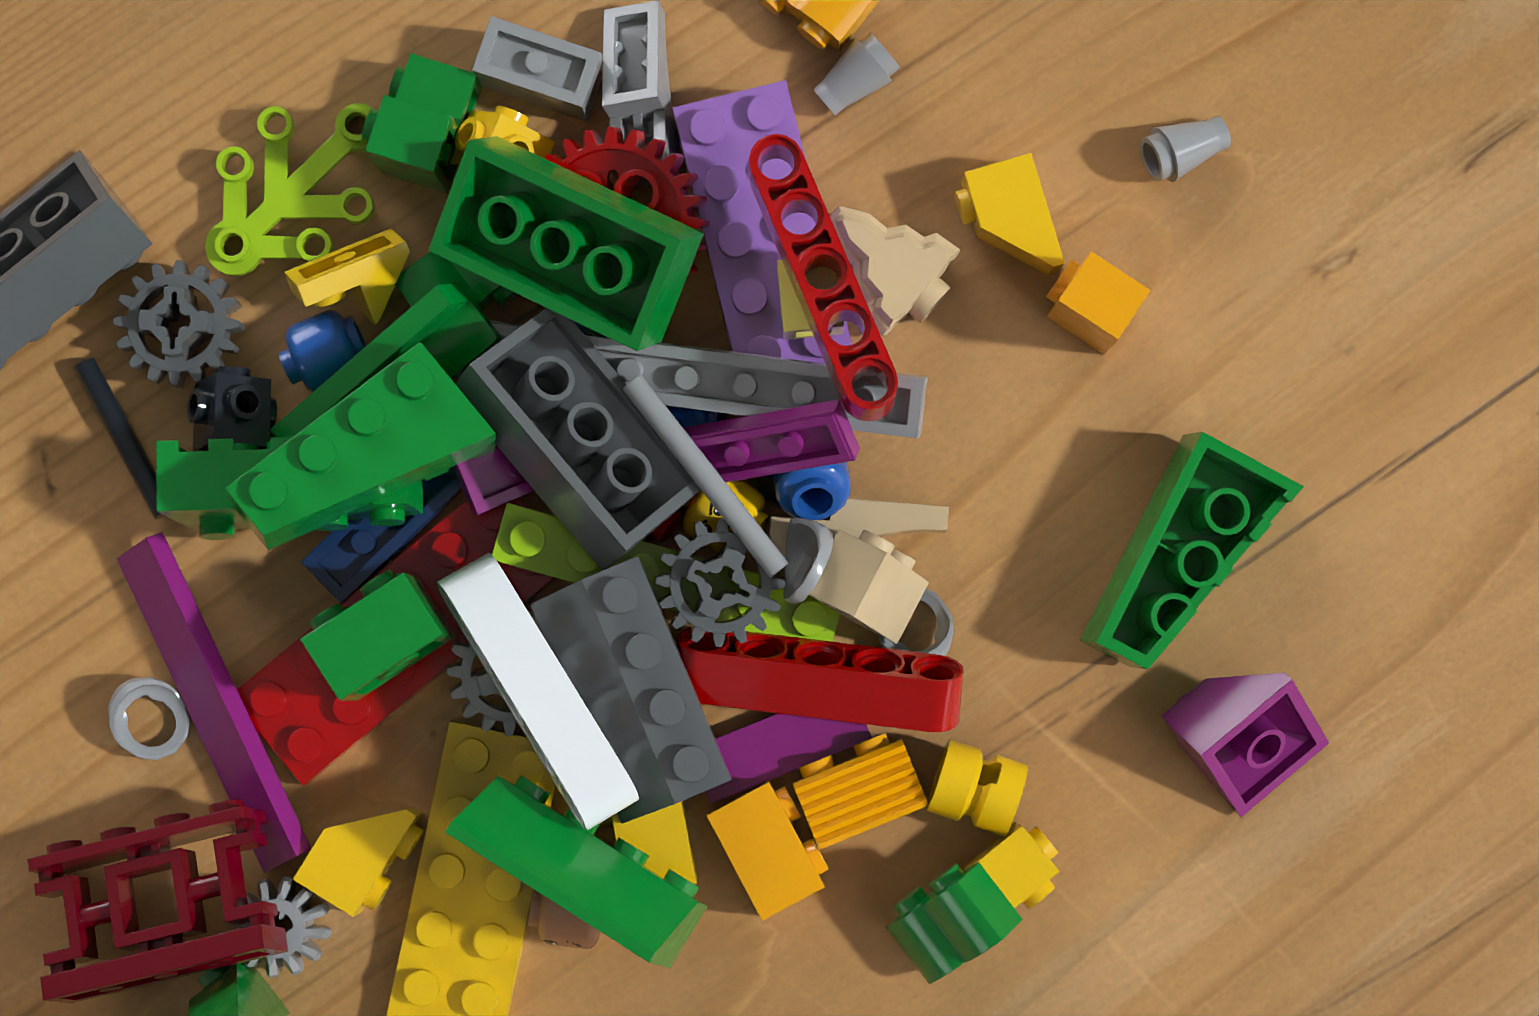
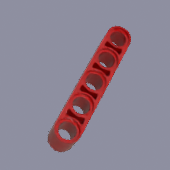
(822, 249)
(826, 680)

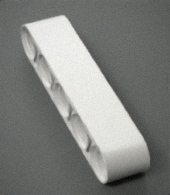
(538, 691)

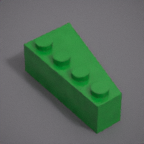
(373, 442)
(195, 494)

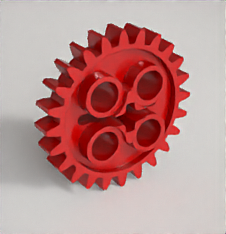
(633, 163)

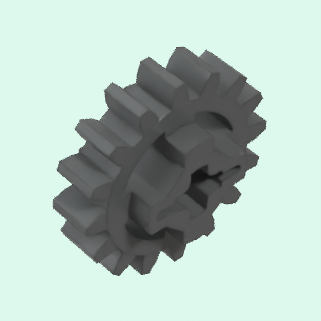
(178, 299)
(709, 607)

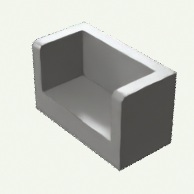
(539, 68)

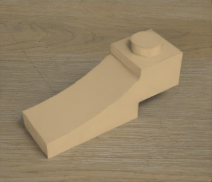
(874, 516)

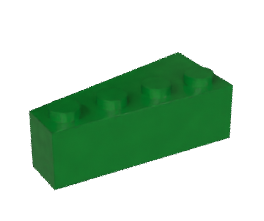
(1184, 546)

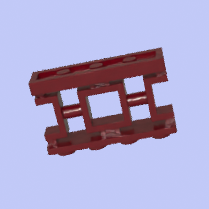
(162, 947)

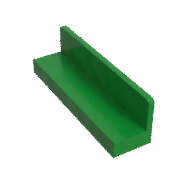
(442, 320)

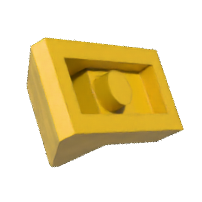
(366, 266)

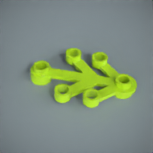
(284, 196)

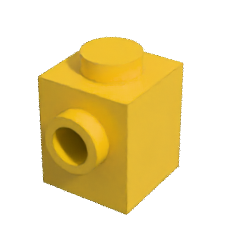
(1020, 865)

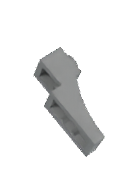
(637, 75)

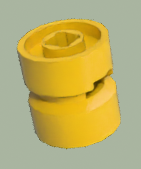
(977, 787)

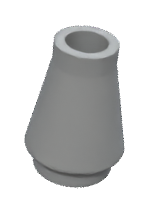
(858, 72)
(1179, 148)

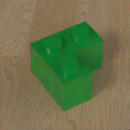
(419, 122)

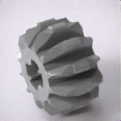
(303, 924)

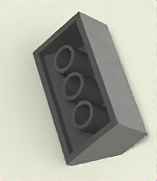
(59, 249)
(577, 436)
(634, 684)

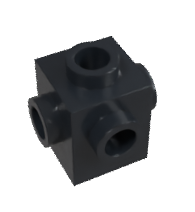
(232, 407)

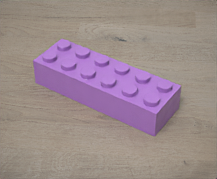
(740, 249)

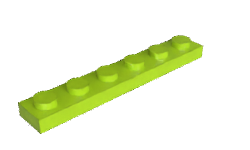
(546, 547)

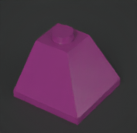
(1246, 734)

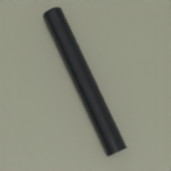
(120, 431)

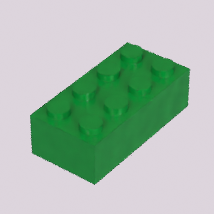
(565, 242)

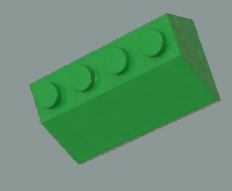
(579, 870)

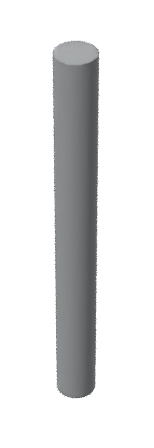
(705, 476)

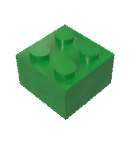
(377, 636)

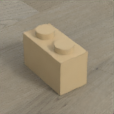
(870, 584)

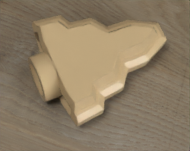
(894, 266)

